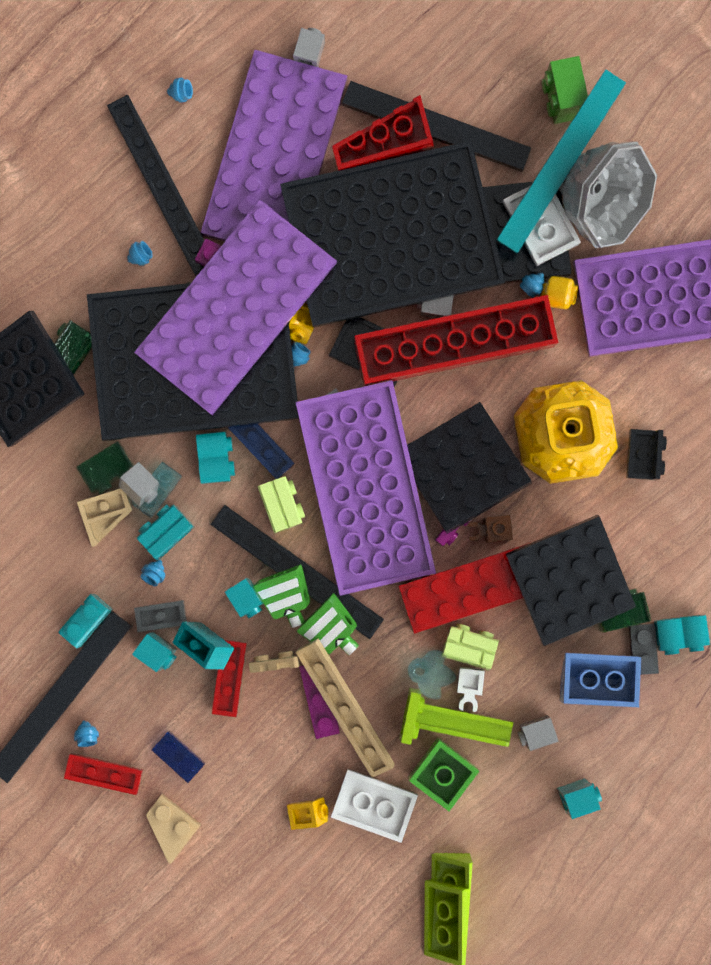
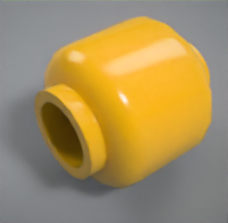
(561, 292)

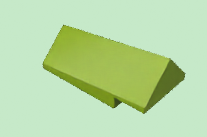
(447, 907)

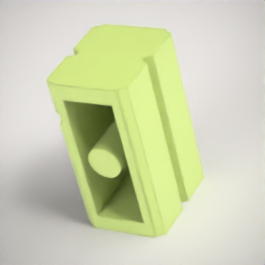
(280, 504)
(470, 647)

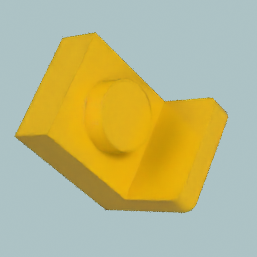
(301, 325)
(308, 814)

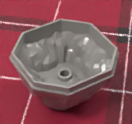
(609, 192)

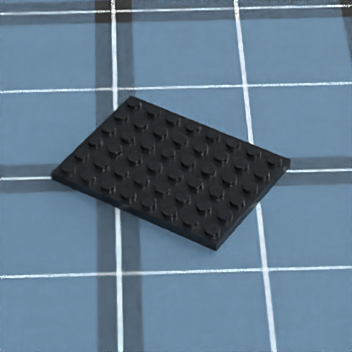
(398, 232)
(143, 403)

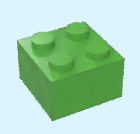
(565, 89)
(443, 774)

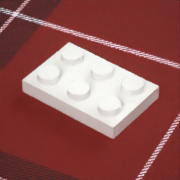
(552, 232)
(374, 805)

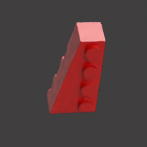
(394, 136)

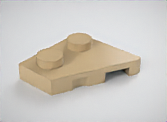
(103, 513)
(263, 663)
(171, 826)

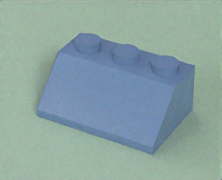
(600, 680)

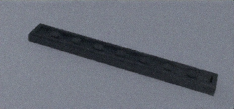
(441, 127)
(158, 179)
(280, 559)
(62, 695)

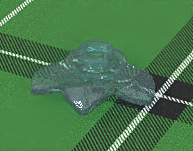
(434, 676)

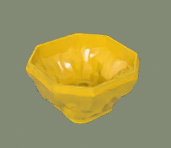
(543, 436)

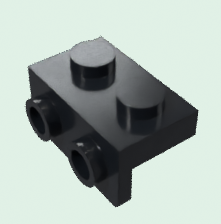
(645, 454)

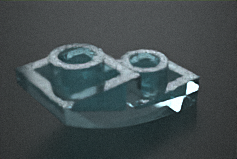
(167, 481)

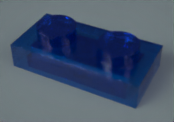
(178, 756)

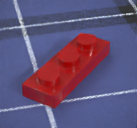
(229, 682)
(103, 774)

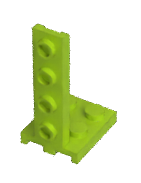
(451, 722)

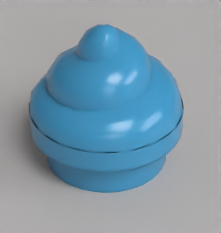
(180, 90)
(139, 253)
(533, 284)
(300, 354)
(153, 573)
(86, 735)

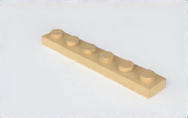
(345, 708)

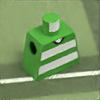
(285, 594)
(332, 626)

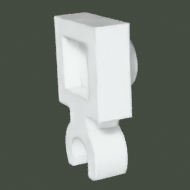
(471, 684)

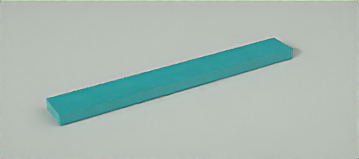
(561, 161)

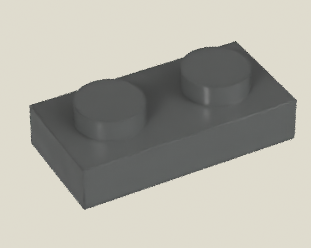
(160, 616)
(644, 645)

